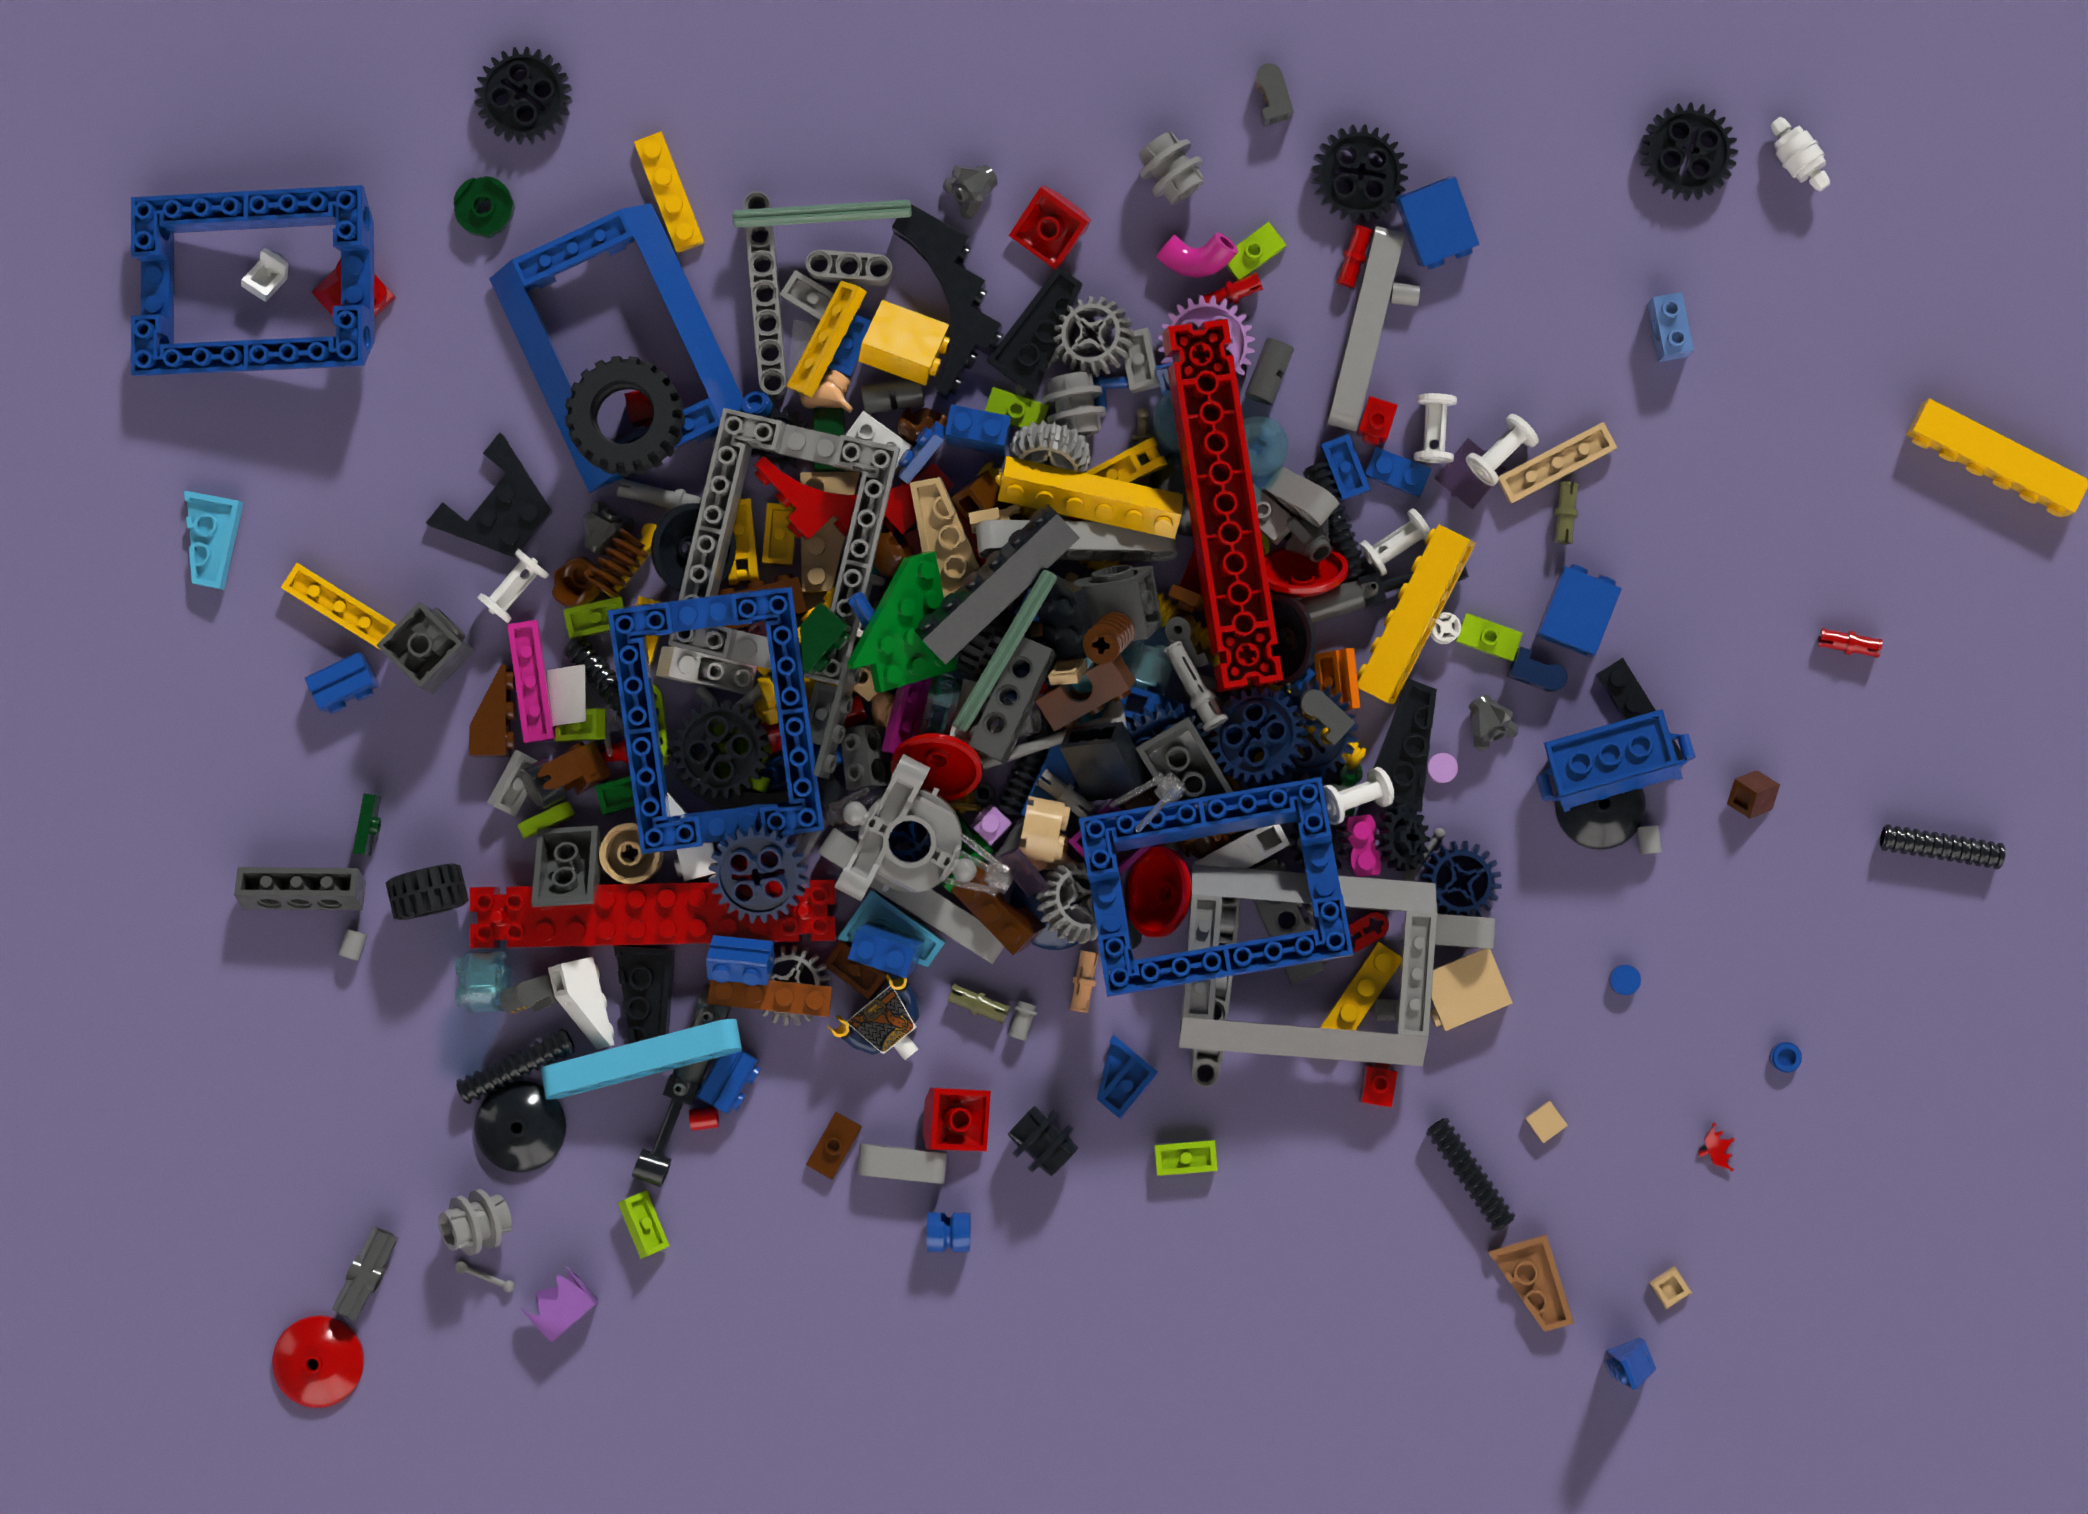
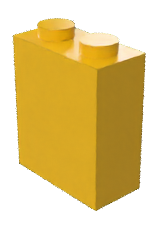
(904, 343)

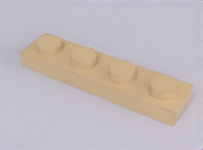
(1557, 463)

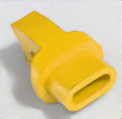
(768, 705)

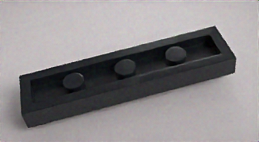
(1627, 693)

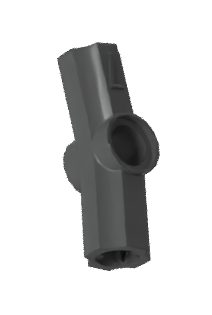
(365, 1273)

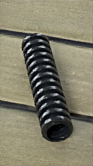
(1338, 527)
(595, 670)
(1024, 775)
(1942, 846)
(515, 1066)
(1470, 1174)

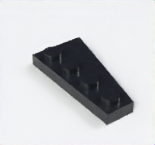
(1029, 343)
(1408, 744)
(646, 989)

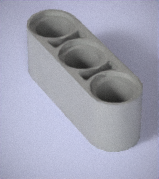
(837, 259)
(1300, 496)
(1465, 931)
(902, 1163)

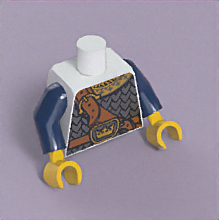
(883, 1021)

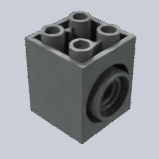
(1126, 592)
(426, 646)

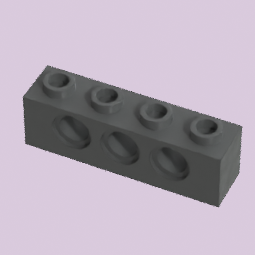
(1001, 744)
(300, 888)
(1269, 913)

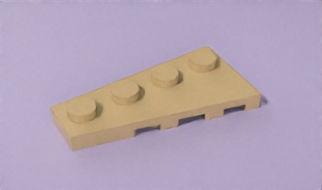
(943, 533)
(823, 550)

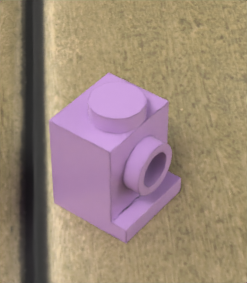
(991, 824)

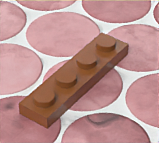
(776, 997)

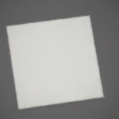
(567, 694)

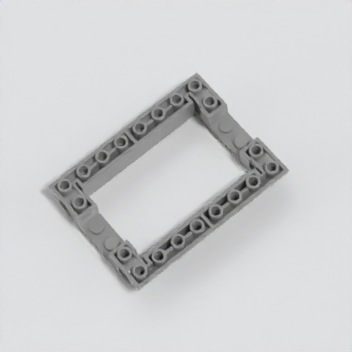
(718, 512)
(1412, 1012)

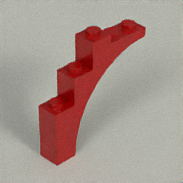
(815, 507)

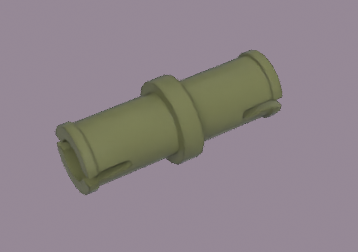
(1566, 513)
(978, 1003)

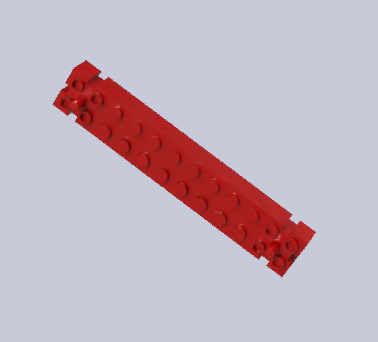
(1222, 505)
(643, 917)

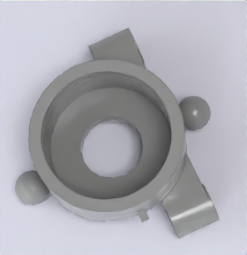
(904, 802)

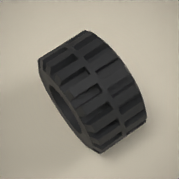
(981, 648)
(427, 891)

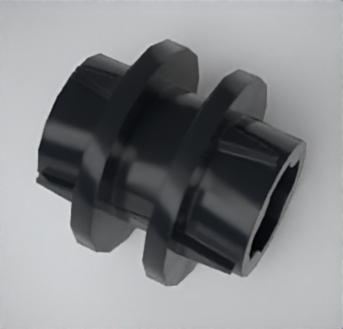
(1043, 1141)

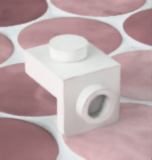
(266, 275)

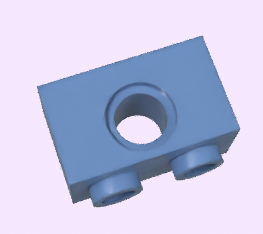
(1670, 327)

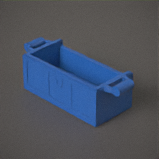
(1613, 760)

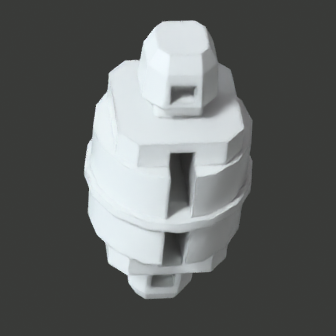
(1800, 154)

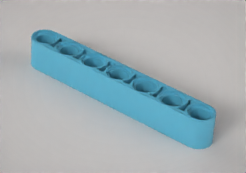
(641, 1059)

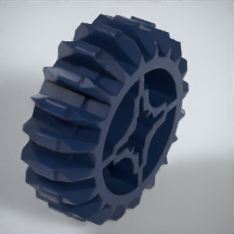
(1453, 868)

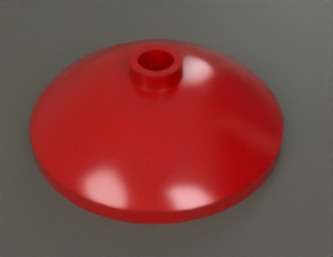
(1300, 576)
(952, 763)
(1158, 892)
(338, 1358)

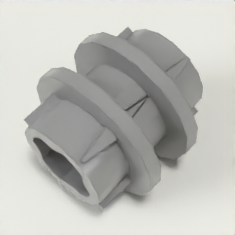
(1168, 163)
(1074, 403)
(475, 1222)

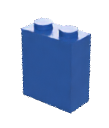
(1437, 222)
(978, 430)
(1579, 610)
(886, 949)

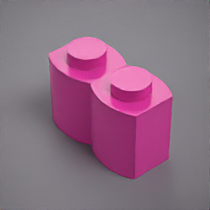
(1362, 857)

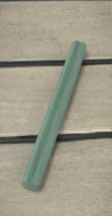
(822, 213)
(1005, 650)

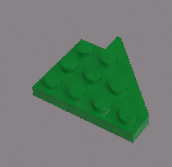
(889, 640)

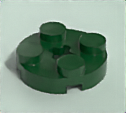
(487, 223)

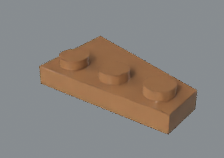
(1535, 1277)

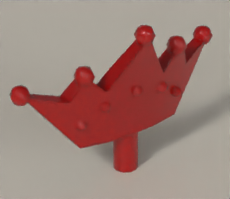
(1716, 1148)

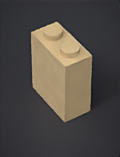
(1467, 990)

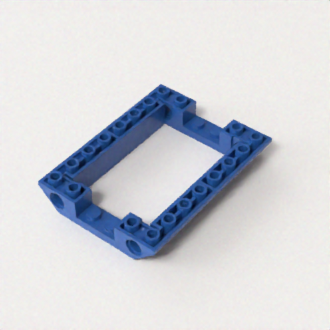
(613, 234)
(152, 242)
(628, 633)
(1206, 817)

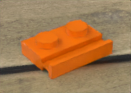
(1339, 671)

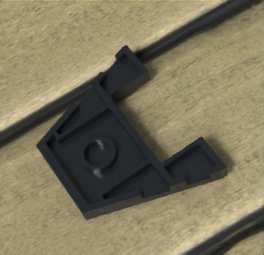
(508, 513)
(1064, 619)

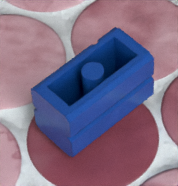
(342, 682)
(740, 960)
(727, 1080)

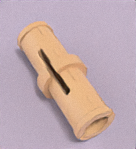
(1084, 981)

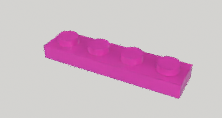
(531, 681)

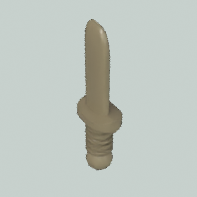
(1142, 435)

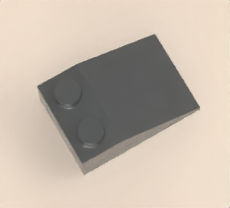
(1188, 758)
(566, 866)

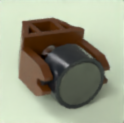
(577, 769)

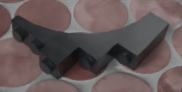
(970, 329)

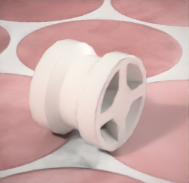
(1448, 624)

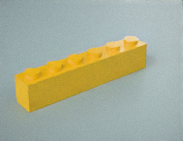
(1997, 458)
(1091, 497)
(1415, 614)

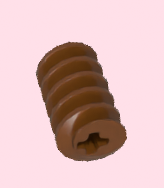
(618, 563)
(1108, 637)

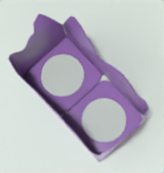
(562, 1305)

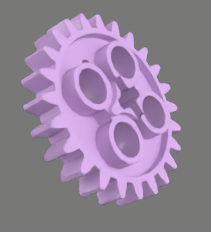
(1209, 312)

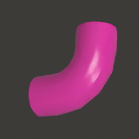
(1197, 261)

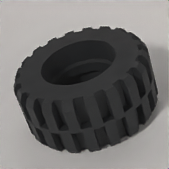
(600, 384)

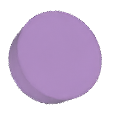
(1442, 767)

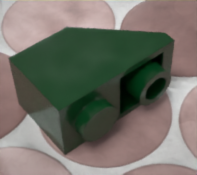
(820, 636)

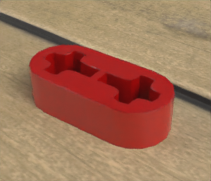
(1370, 937)

